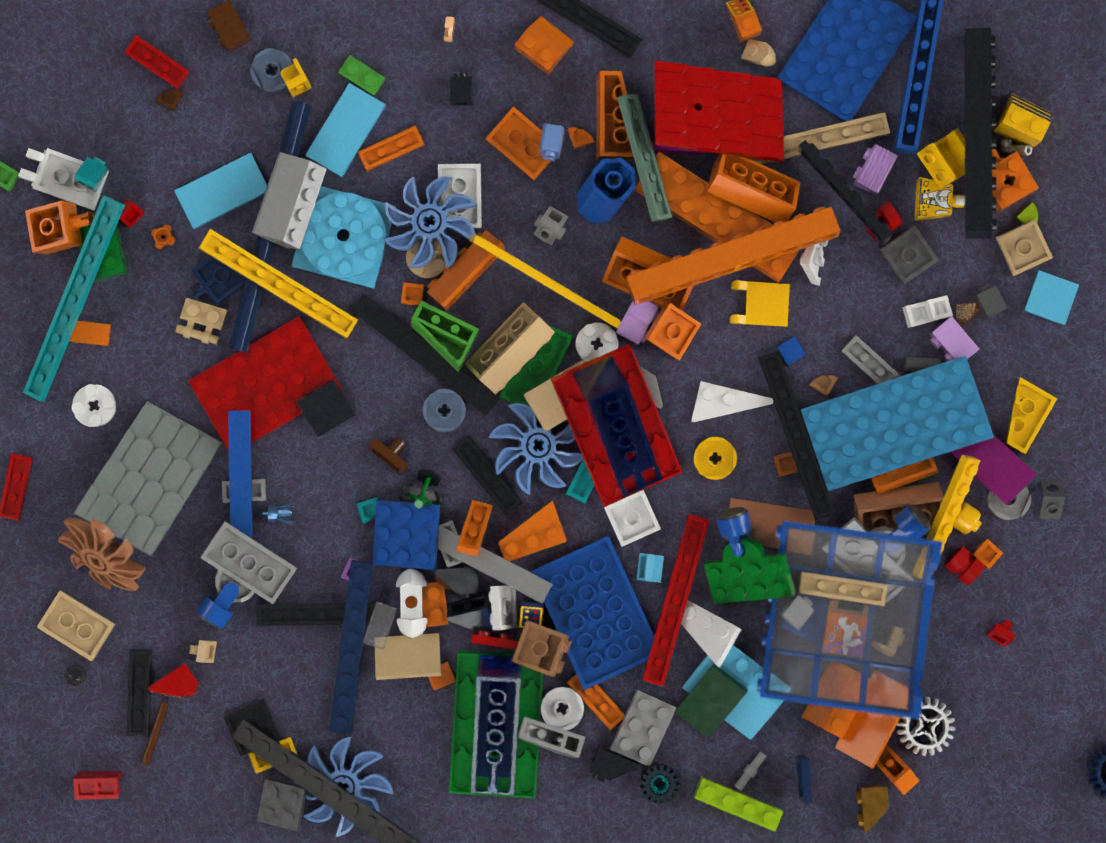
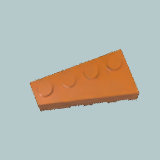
(610, 128)

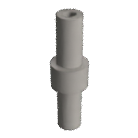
(750, 771)

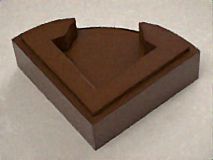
(170, 99)

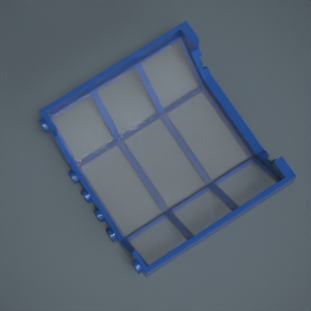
(848, 649)

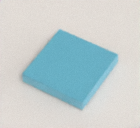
(1051, 297)

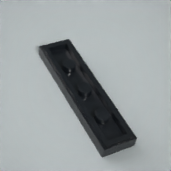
(486, 475)
(138, 694)

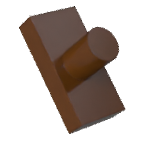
(389, 454)

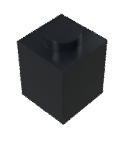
(460, 89)

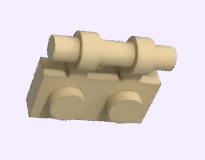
(202, 314)

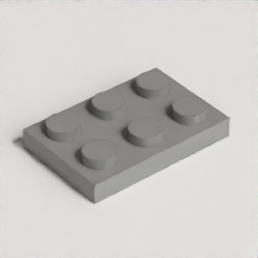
(643, 728)

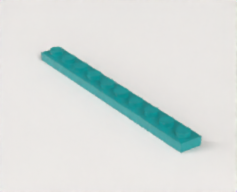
(73, 298)

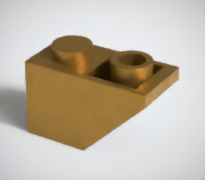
(873, 805)

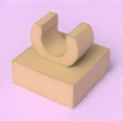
(204, 650)

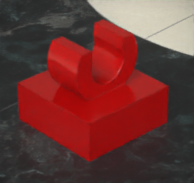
(130, 213)
(1001, 633)

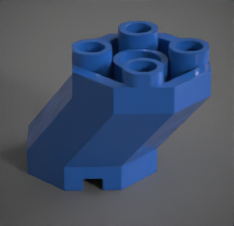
(606, 190)

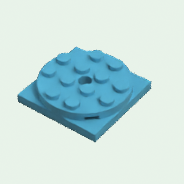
(350, 260)

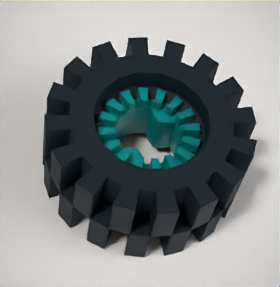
(651, 791)

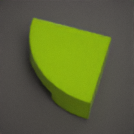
(1028, 214)

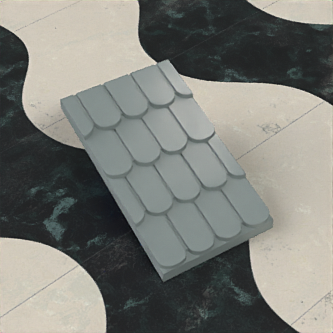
(149, 477)

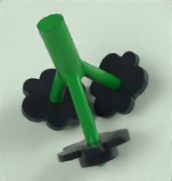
(418, 496)

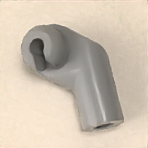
(1008, 147)

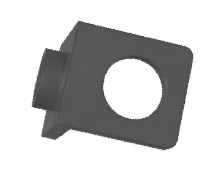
(1052, 502)

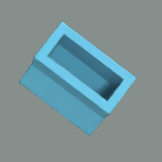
(650, 567)

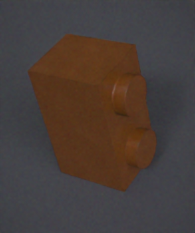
(229, 26)

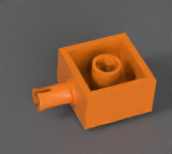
(1021, 180)
(56, 227)

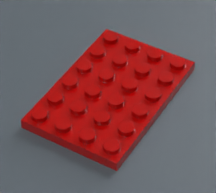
(264, 380)

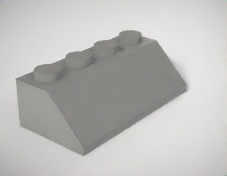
(289, 201)

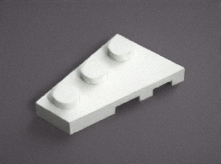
(811, 260)
(710, 632)

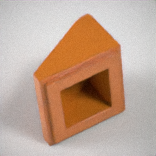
(446, 678)

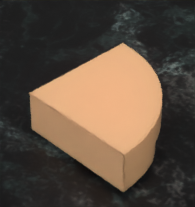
(449, 29)

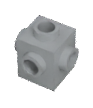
(550, 225)

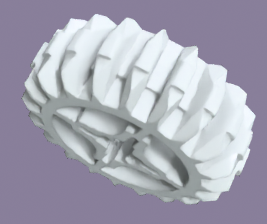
(916, 731)

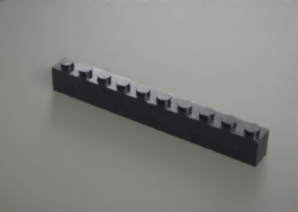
(978, 133)

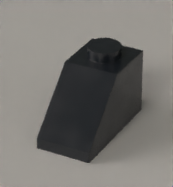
(457, 580)
(471, 612)
(611, 765)

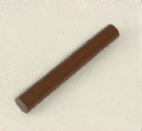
(154, 733)

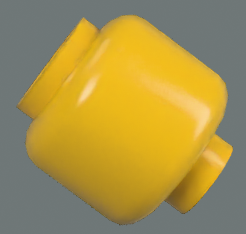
(967, 519)

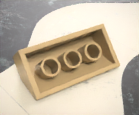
(509, 348)

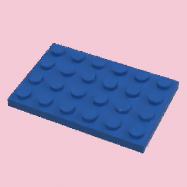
(846, 53)
(598, 611)

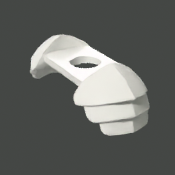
(412, 620)

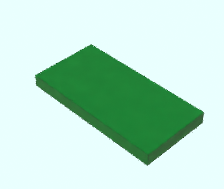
(538, 369)

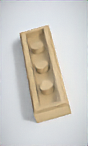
(842, 588)

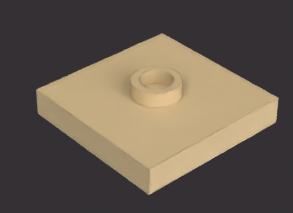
(1024, 247)

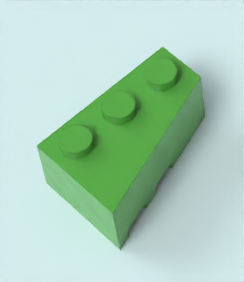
(445, 333)

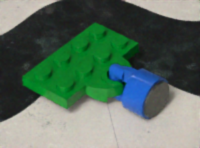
(745, 569)

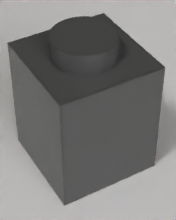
(989, 301)

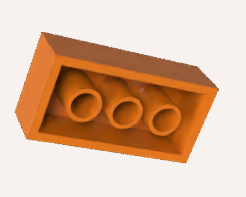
(754, 187)

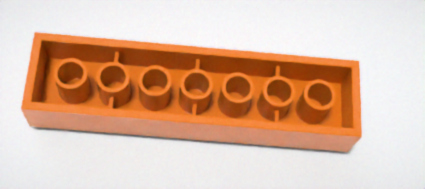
(711, 214)

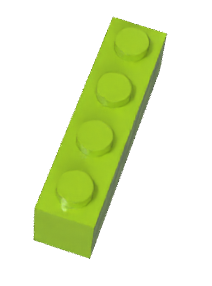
(738, 803)

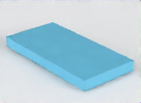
(345, 130)
(222, 190)

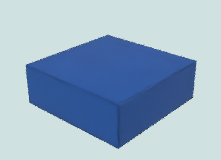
(790, 351)

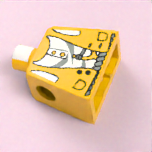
(935, 202)

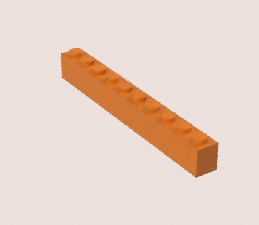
(732, 255)

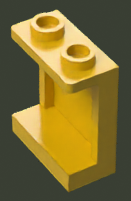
(945, 158)

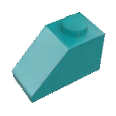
(91, 173)

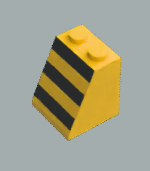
(1023, 121)

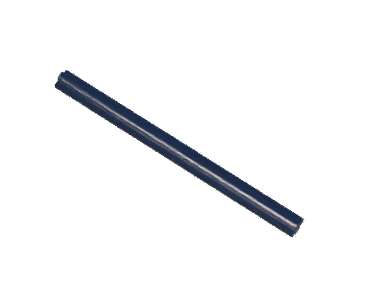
(264, 248)

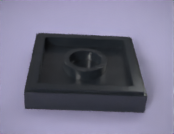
(325, 407)
(258, 715)

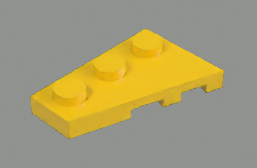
(1028, 415)

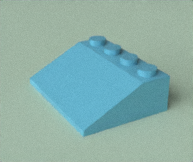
(752, 709)

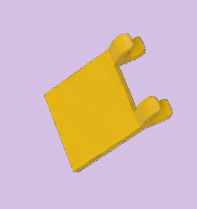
(765, 303)

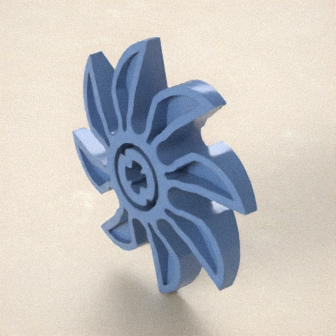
(427, 212)
(531, 456)
(351, 777)

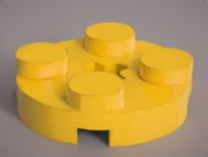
(723, 449)

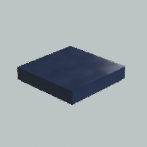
(804, 779)

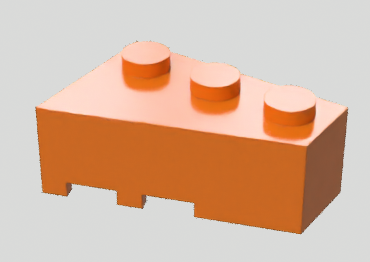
(534, 535)

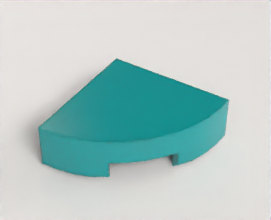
(367, 509)

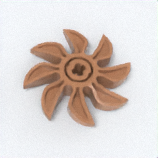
(96, 549)

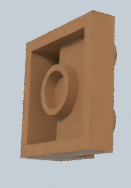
(542, 649)

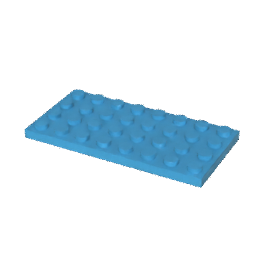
(897, 423)

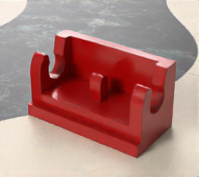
(97, 785)

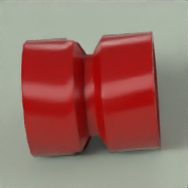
(889, 215)
(965, 566)

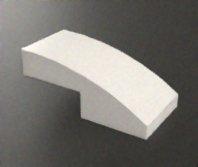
(927, 311)

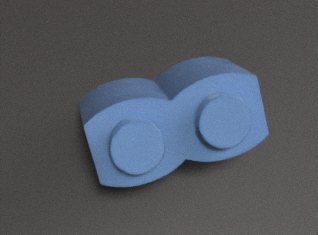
(551, 142)

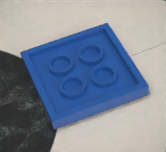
(406, 534)

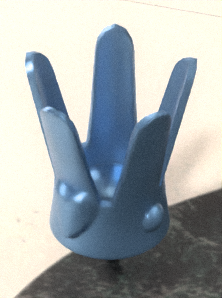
(278, 513)

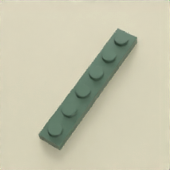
(644, 157)

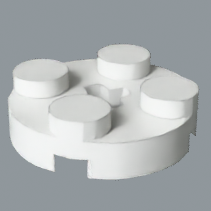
(590, 333)
(92, 393)
(567, 697)

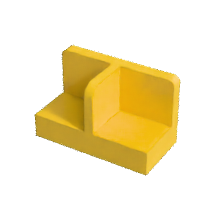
(295, 79)

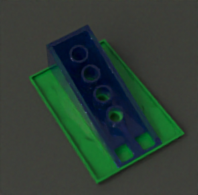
(488, 714)

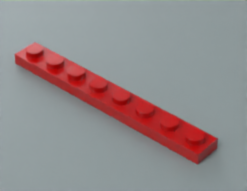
(675, 600)

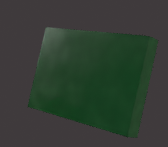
(711, 701)

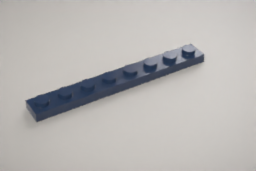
(351, 646)

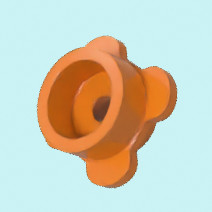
(157, 233)

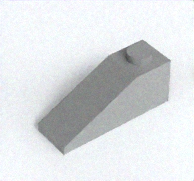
(551, 738)

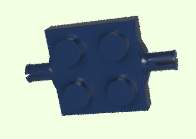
(217, 280)

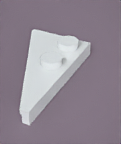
(719, 401)

